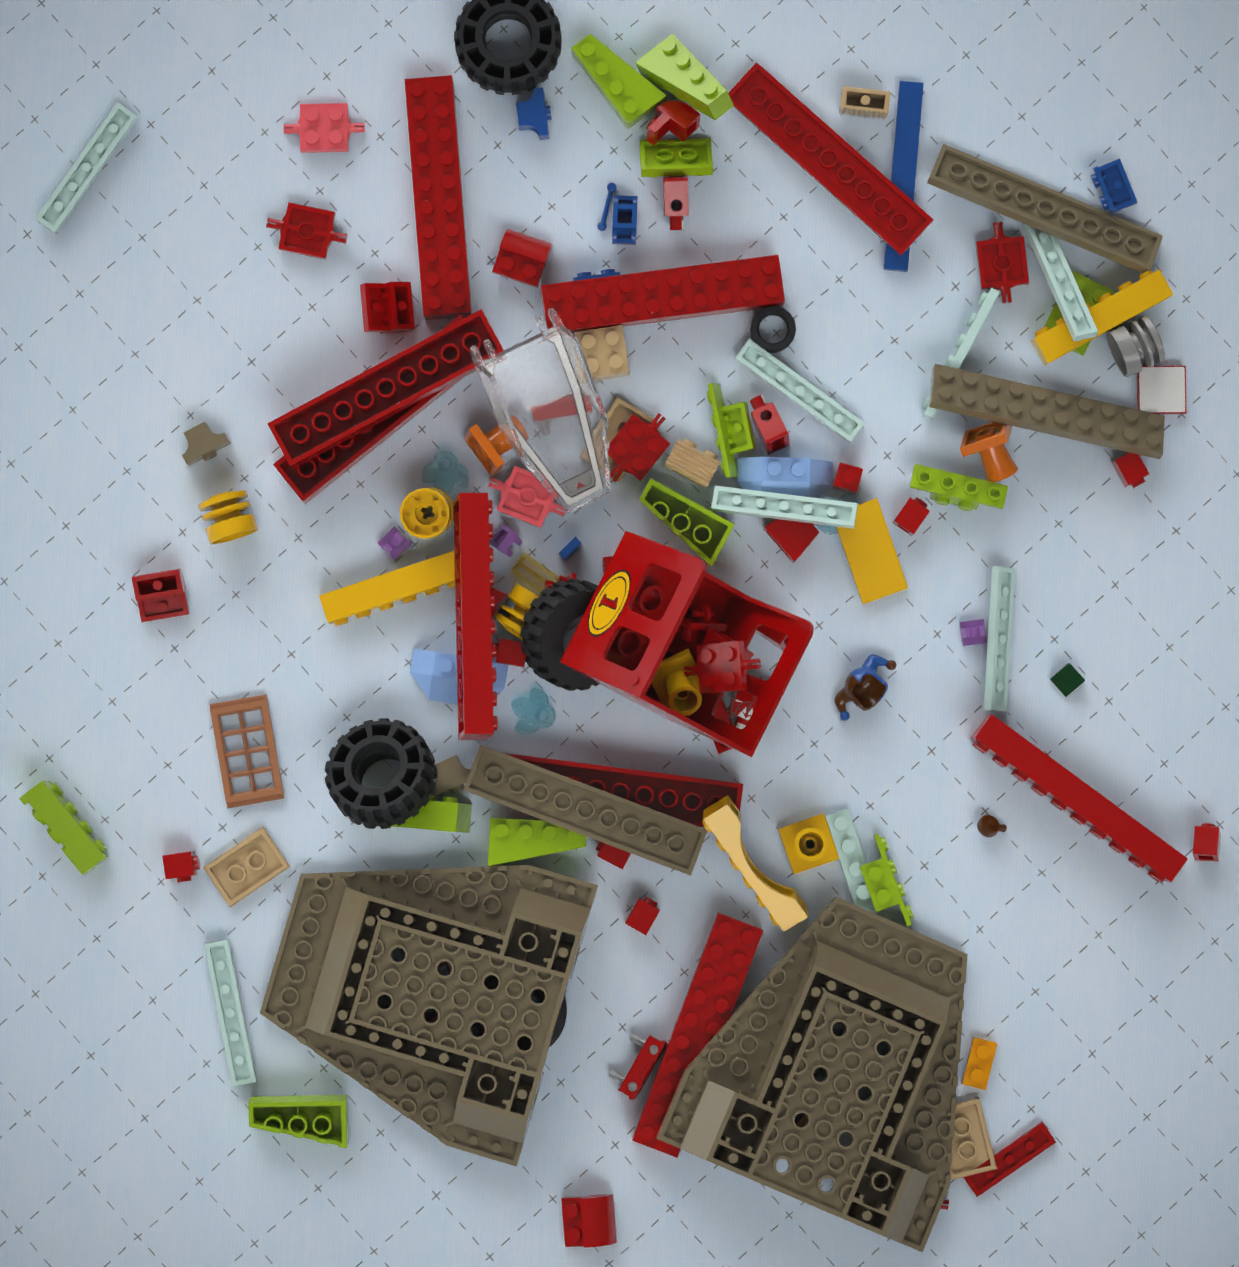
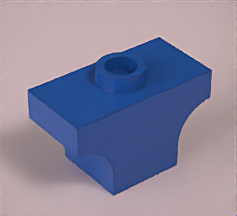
(534, 114)
(624, 220)

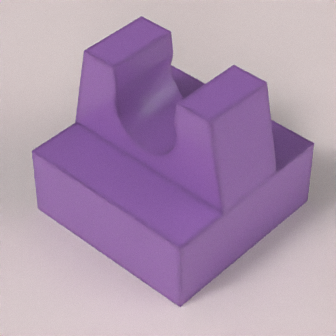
(503, 539)
(394, 543)
(973, 632)

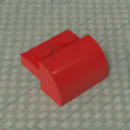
(522, 258)
(387, 307)
(161, 595)
(589, 1220)

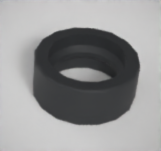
(770, 311)

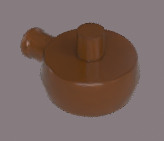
(989, 826)

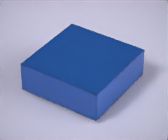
(570, 549)

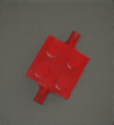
(306, 230)
(1002, 262)
(637, 447)
(722, 667)

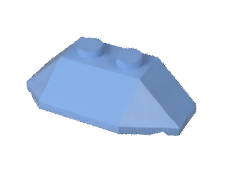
(785, 475)
(438, 675)

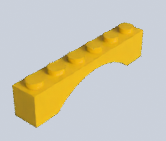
(782, 902)

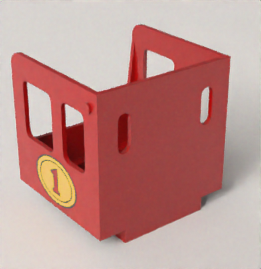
(637, 626)

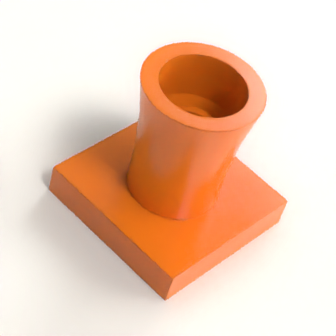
(989, 442)
(488, 447)

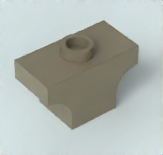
(203, 443)
(450, 776)

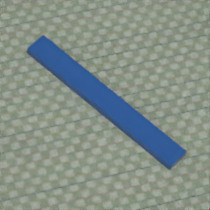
(905, 156)

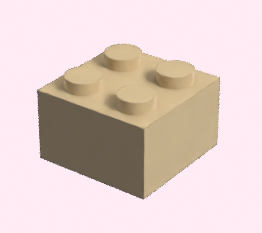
(605, 352)

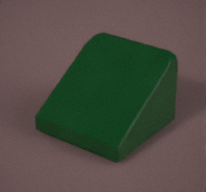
(1067, 679)

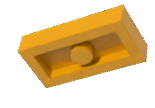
(979, 1063)

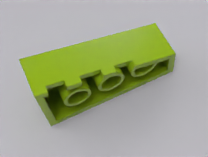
(680, 73)
(620, 85)
(692, 522)
(442, 816)
(65, 826)
(525, 839)
(303, 1116)

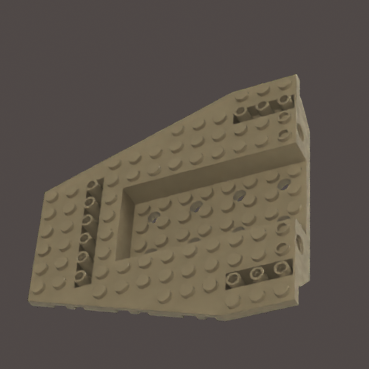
(482, 921)
(759, 1070)

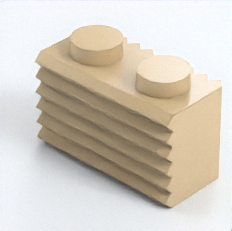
(864, 102)
(692, 463)

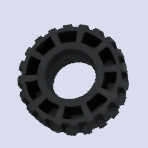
(511, 74)
(545, 631)
(397, 799)

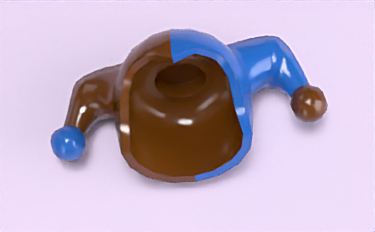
(864, 686)

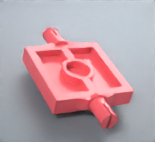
(324, 128)
(525, 498)

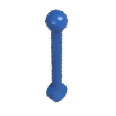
(611, 189)

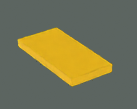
(872, 554)

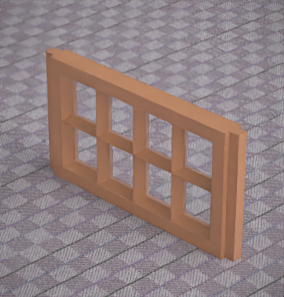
(240, 706)

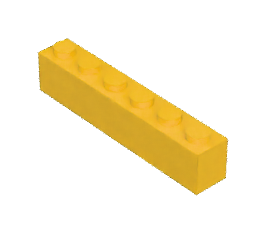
(1106, 314)
(389, 588)

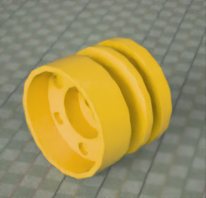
(414, 514)
(228, 517)
(522, 599)

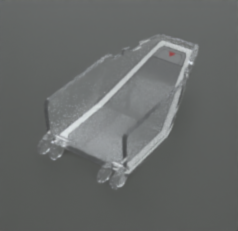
(550, 411)

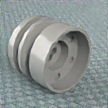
(1141, 343)

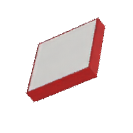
(1162, 389)

